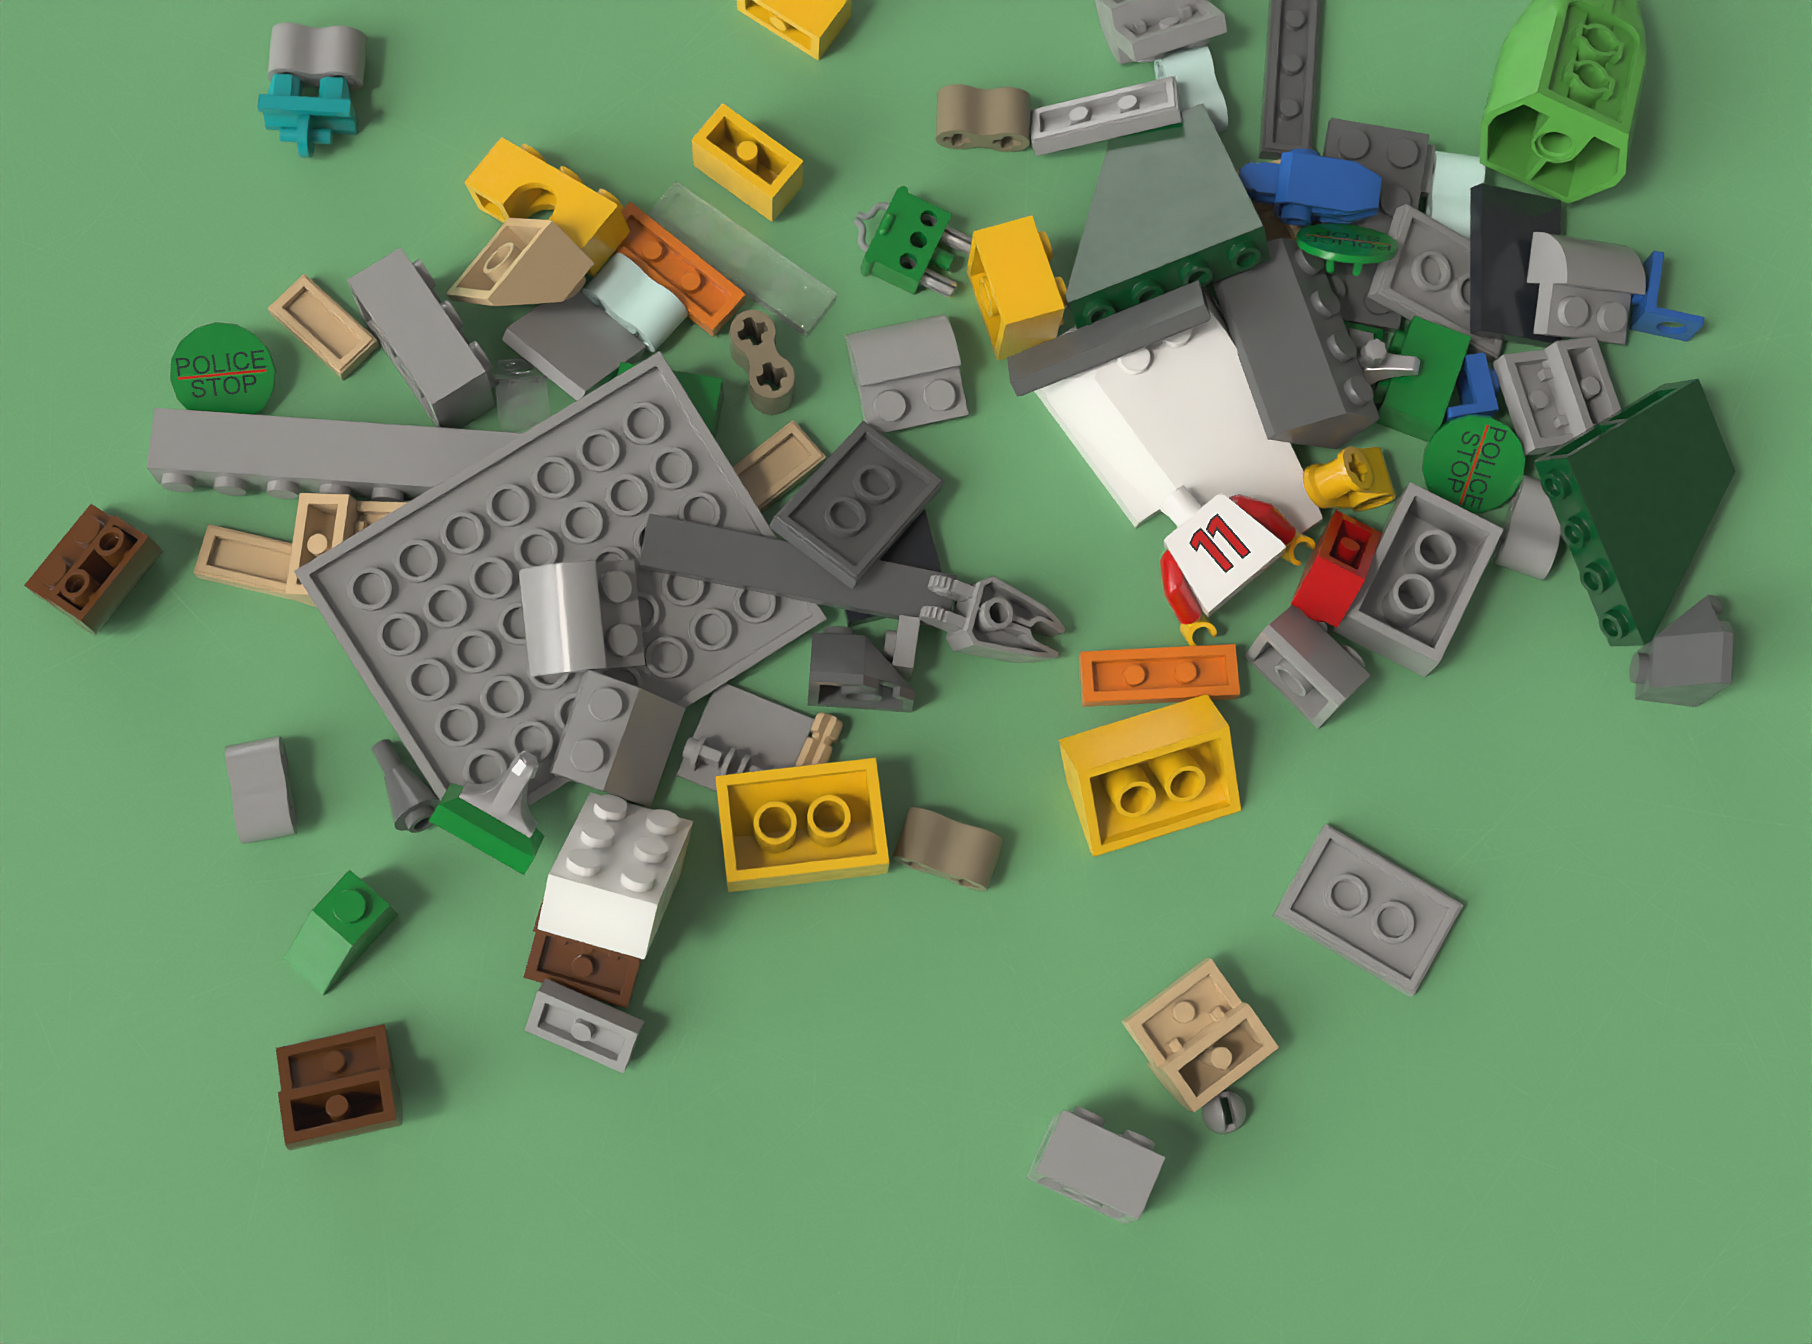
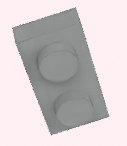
(584, 1025)

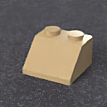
(524, 265)

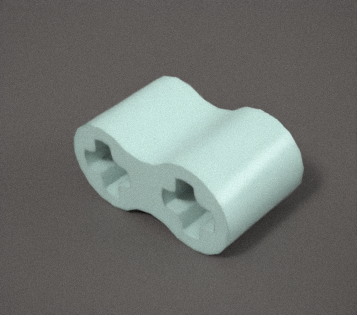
(1195, 81)
(1450, 189)
(636, 301)

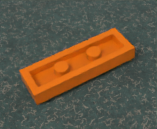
(667, 261)
(1158, 675)

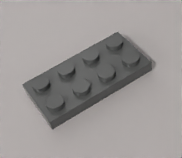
(1400, 161)

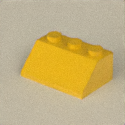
(1151, 774)
(802, 824)

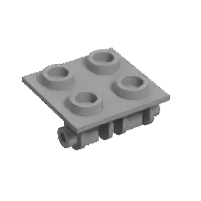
(742, 736)

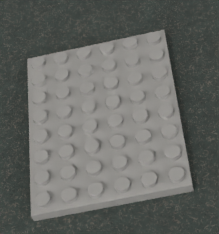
(436, 594)

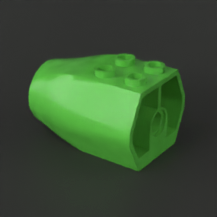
(1566, 96)

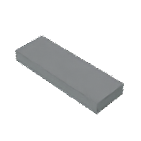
(1105, 115)

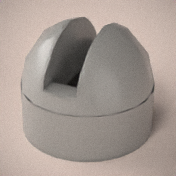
(1213, 1113)

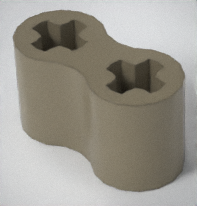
(983, 118)
(762, 362)
(948, 849)

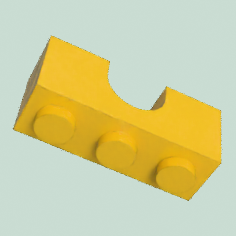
(520, 183)

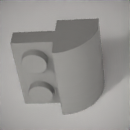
(1151, 27)
(1583, 286)
(907, 373)
(1556, 392)
(581, 617)

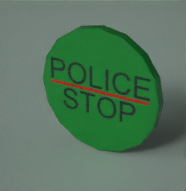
(1347, 245)
(222, 370)
(1474, 462)

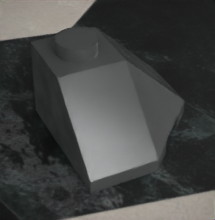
(1686, 659)
(854, 674)

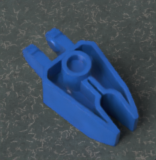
(1313, 188)

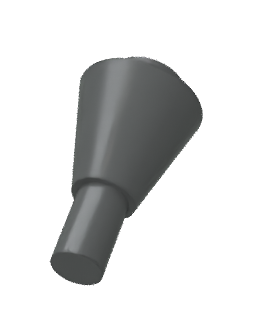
(408, 795)

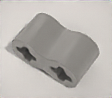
(318, 53)
(1529, 532)
(261, 790)

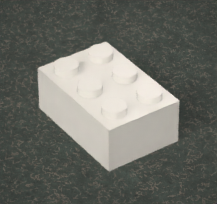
(615, 875)

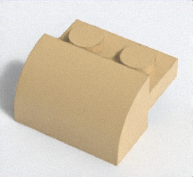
(323, 524)
(1199, 1035)

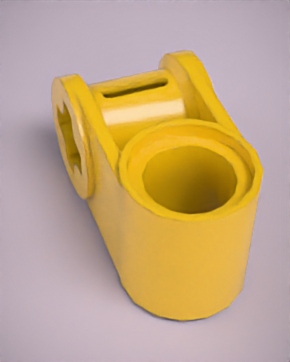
(1351, 481)

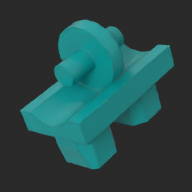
(308, 118)

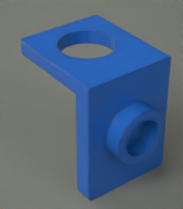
(1647, 316)

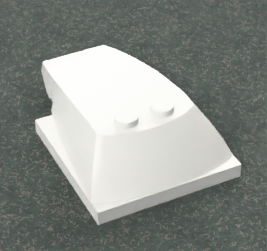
(1177, 420)

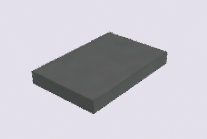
(857, 504)

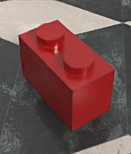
(1336, 569)

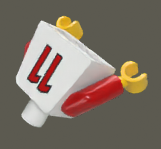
(1219, 552)

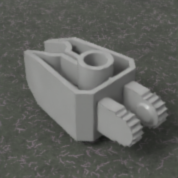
(992, 620)

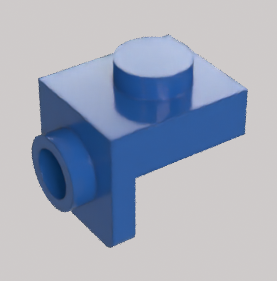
(1476, 389)

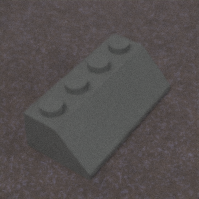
(1296, 349)

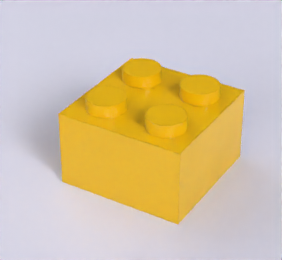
(1016, 286)

